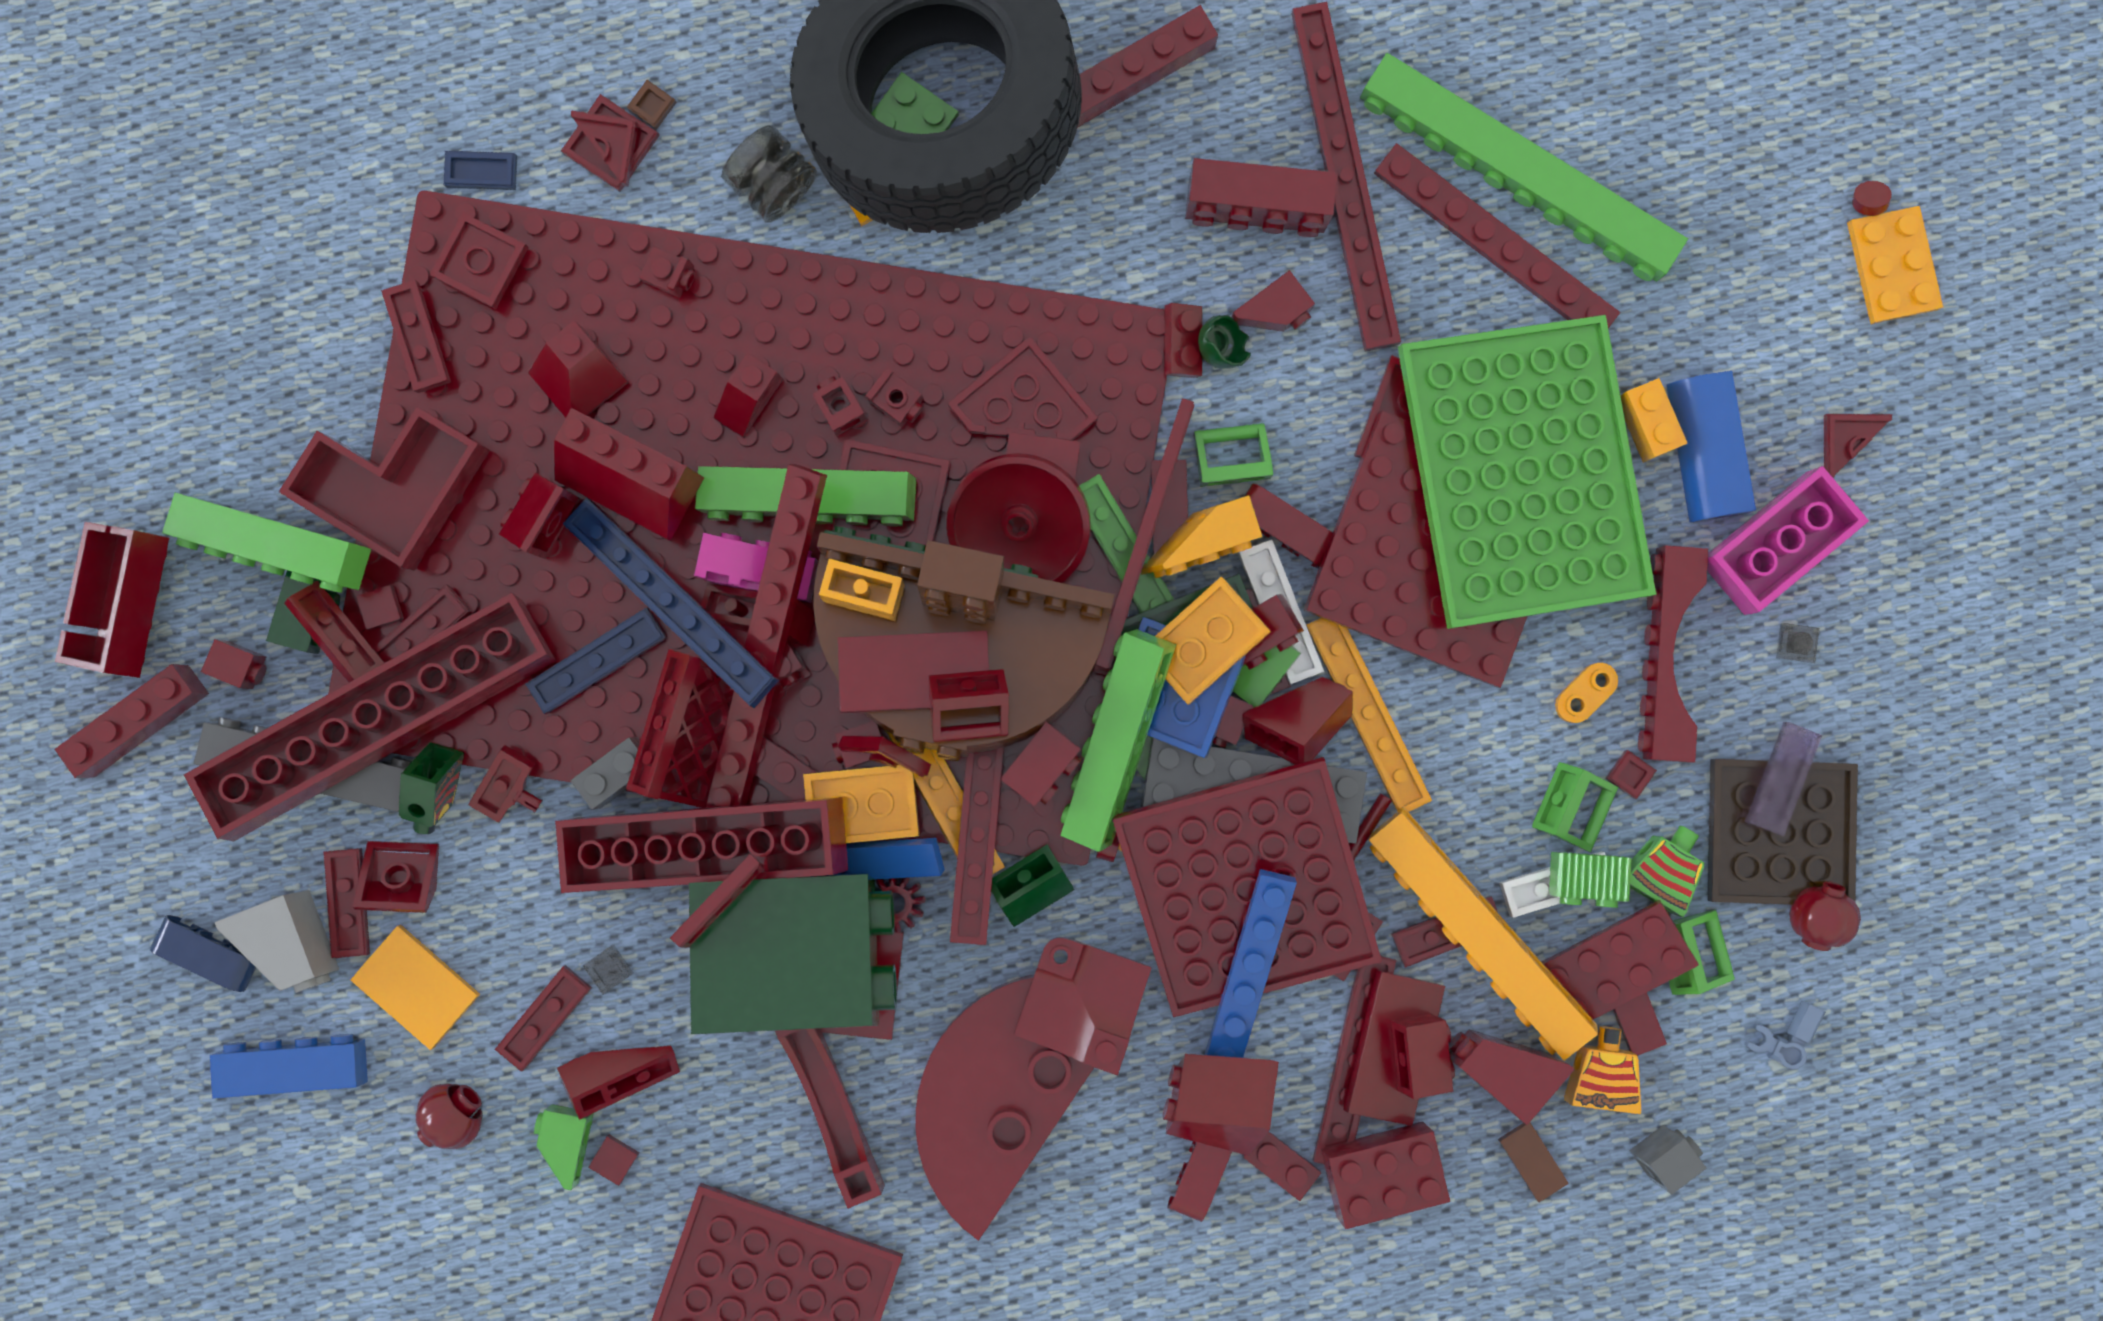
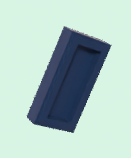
(480, 170)

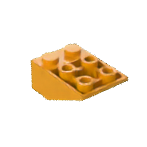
(1207, 537)

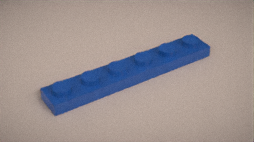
(1251, 964)

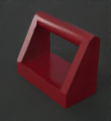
(968, 691)

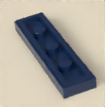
(596, 661)

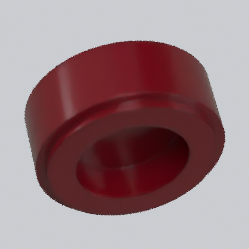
(1871, 198)

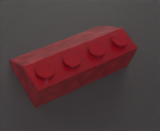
(623, 474)

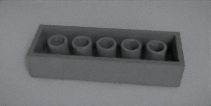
(1177, 773)

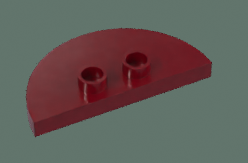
(989, 1105)

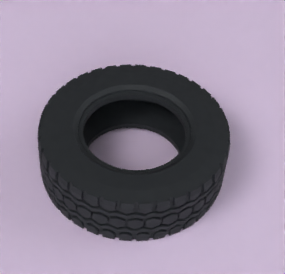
(951, 174)

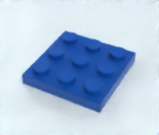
(1196, 724)

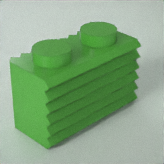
(1590, 877)

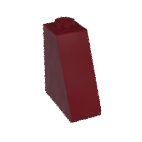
(1301, 720)

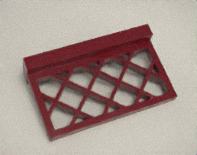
(667, 724)

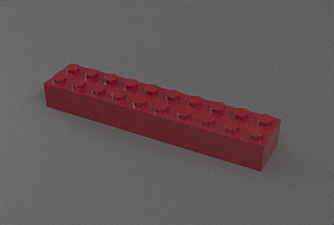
(369, 718)

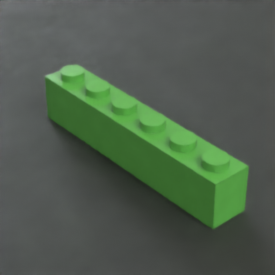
(846, 495)
(266, 541)
(1117, 738)

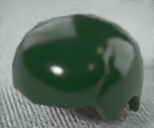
(1214, 341)

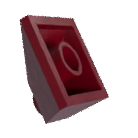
(575, 371)

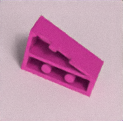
(740, 564)

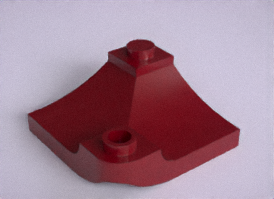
(1083, 1003)

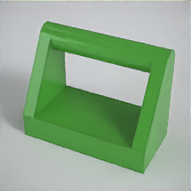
(1233, 473)
(1563, 801)
(1694, 980)

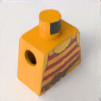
(1605, 1076)

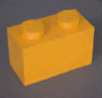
(1651, 420)
(862, 589)

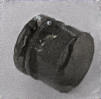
(768, 173)

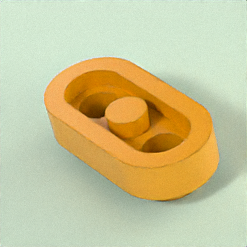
(1587, 692)

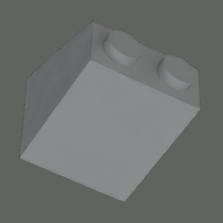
(283, 941)

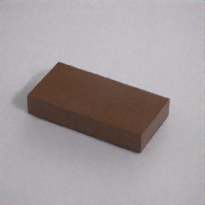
(1533, 1161)

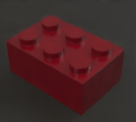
(1385, 1175)

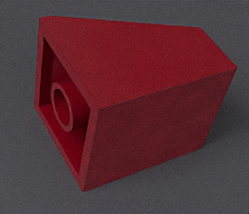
(1510, 1072)
(1221, 1101)

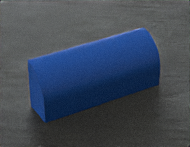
(1715, 458)

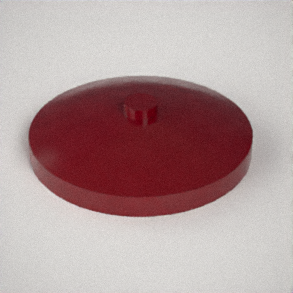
(1023, 512)

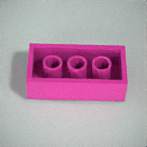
(1784, 540)

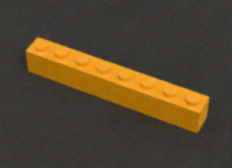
(1483, 934)

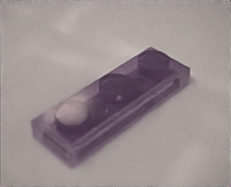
(1783, 778)

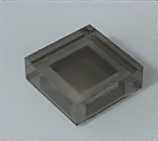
(608, 969)

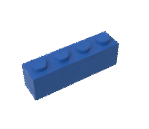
(288, 1068)

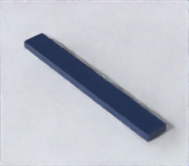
(671, 603)

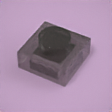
(1797, 643)

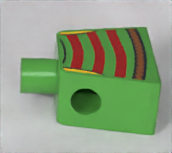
(1668, 870)

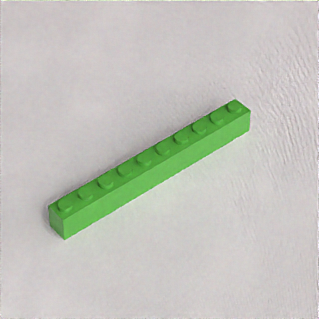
(1523, 169)

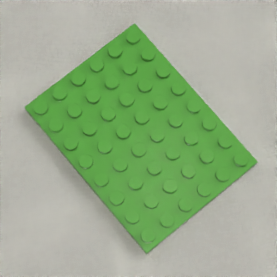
(1526, 471)

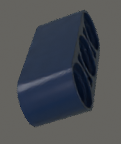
(202, 954)

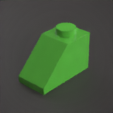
(563, 1142)

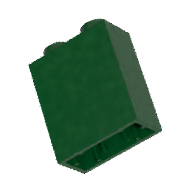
(792, 956)

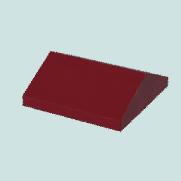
(397, 879)

